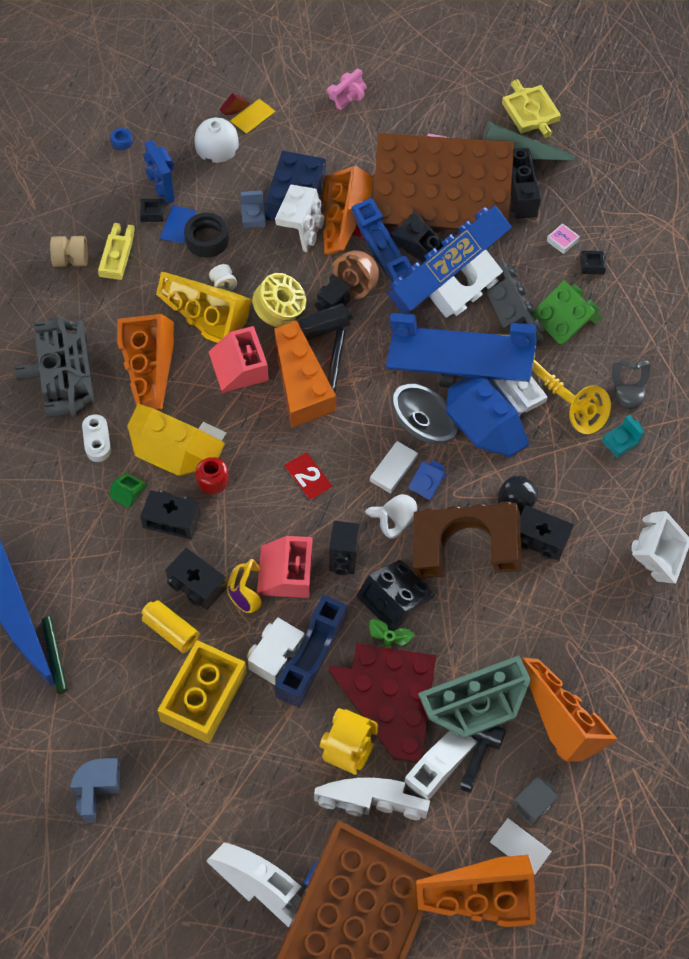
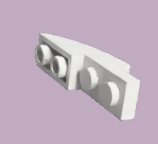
(359, 794)
(259, 878)

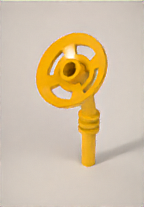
(583, 406)

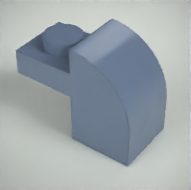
(95, 779)

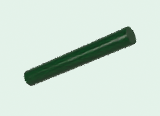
(54, 655)

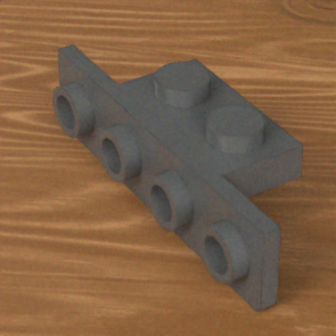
(510, 301)

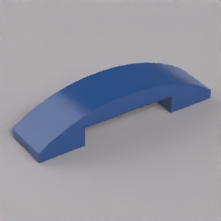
(379, 240)

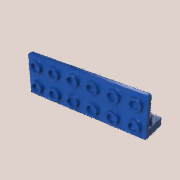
(461, 352)

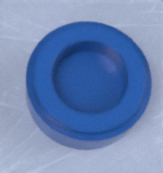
(121, 139)

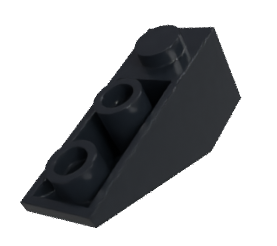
(524, 186)
(416, 237)

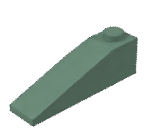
(537, 150)

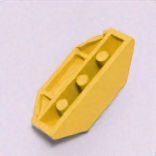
(169, 441)

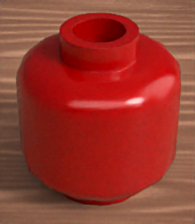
(212, 475)

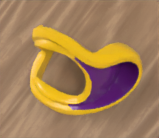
(243, 597)

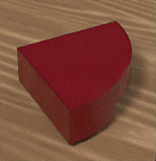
(234, 104)

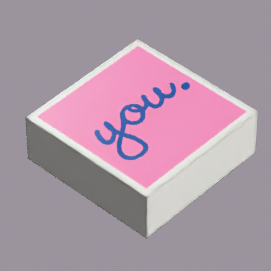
(563, 238)

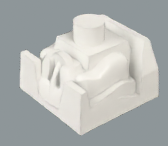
(661, 547)

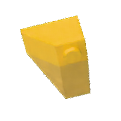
(205, 306)

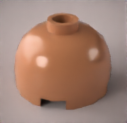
(357, 271)

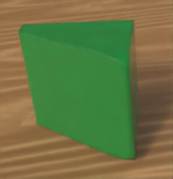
(126, 489)

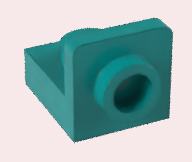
(624, 437)

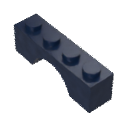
(303, 668)

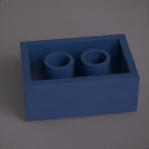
(293, 170)

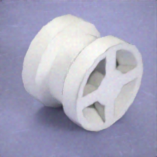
(222, 277)

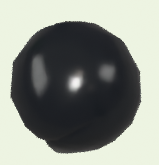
(520, 491)

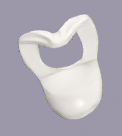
(399, 509)

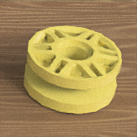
(279, 299)

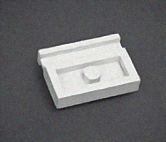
(520, 395)

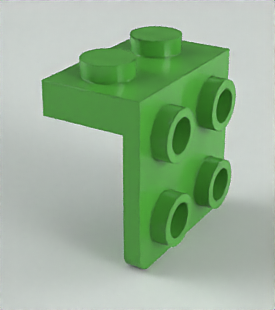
(566, 312)

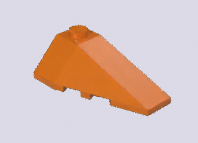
(488, 890)

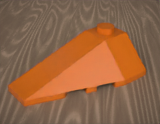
(339, 194)
(147, 354)
(568, 725)

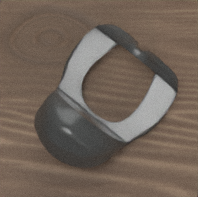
(630, 394)

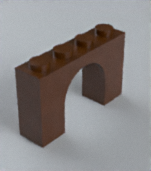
(435, 527)

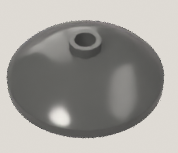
(423, 414)

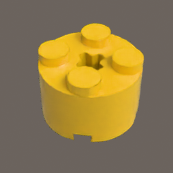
(348, 741)

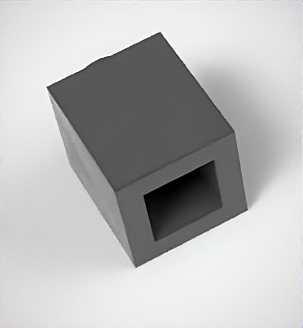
(535, 800)

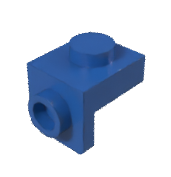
(428, 479)

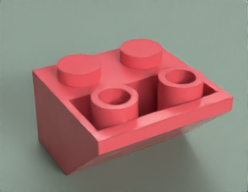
(239, 360)
(286, 567)

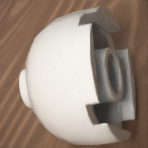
(216, 140)

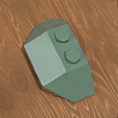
(478, 699)

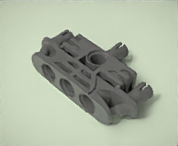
(54, 379)

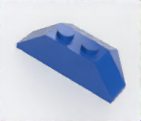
(485, 417)

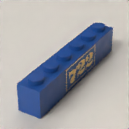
(449, 259)

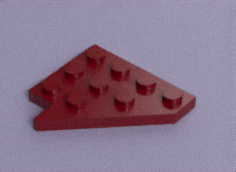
(386, 690)

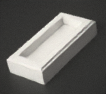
(393, 467)

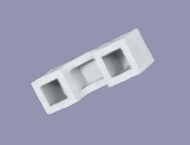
(452, 295)

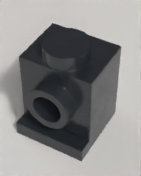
(333, 294)

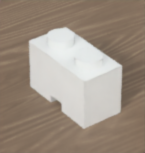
(278, 644)

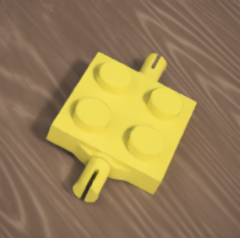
(531, 109)

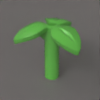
(379, 630)

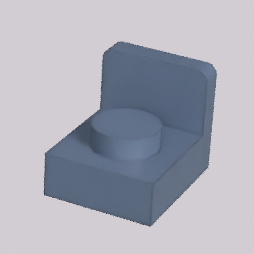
(252, 209)

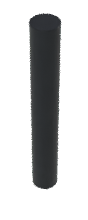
(336, 357)

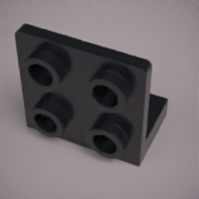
(393, 593)

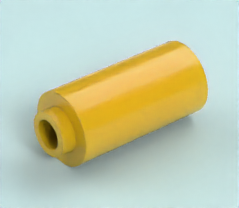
(169, 626)

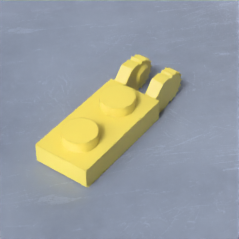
(116, 253)

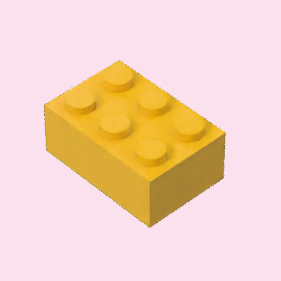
(202, 691)

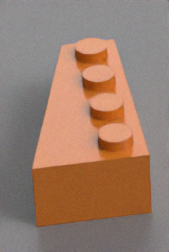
(303, 380)

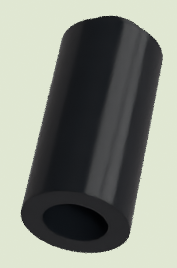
(325, 321)

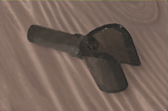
(446, 380)

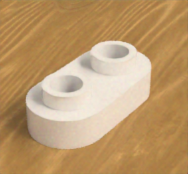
(96, 436)

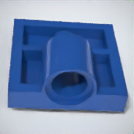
(159, 170)

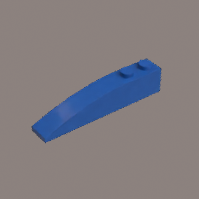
(17, 621)

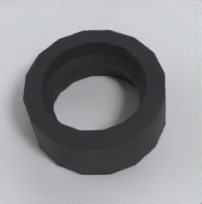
(202, 221)

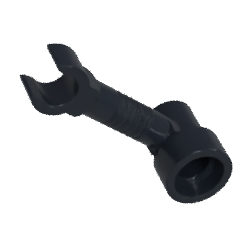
(488, 738)

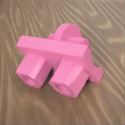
(350, 88)

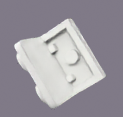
(303, 212)

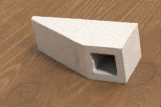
(438, 765)

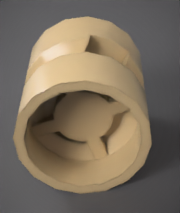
(69, 251)

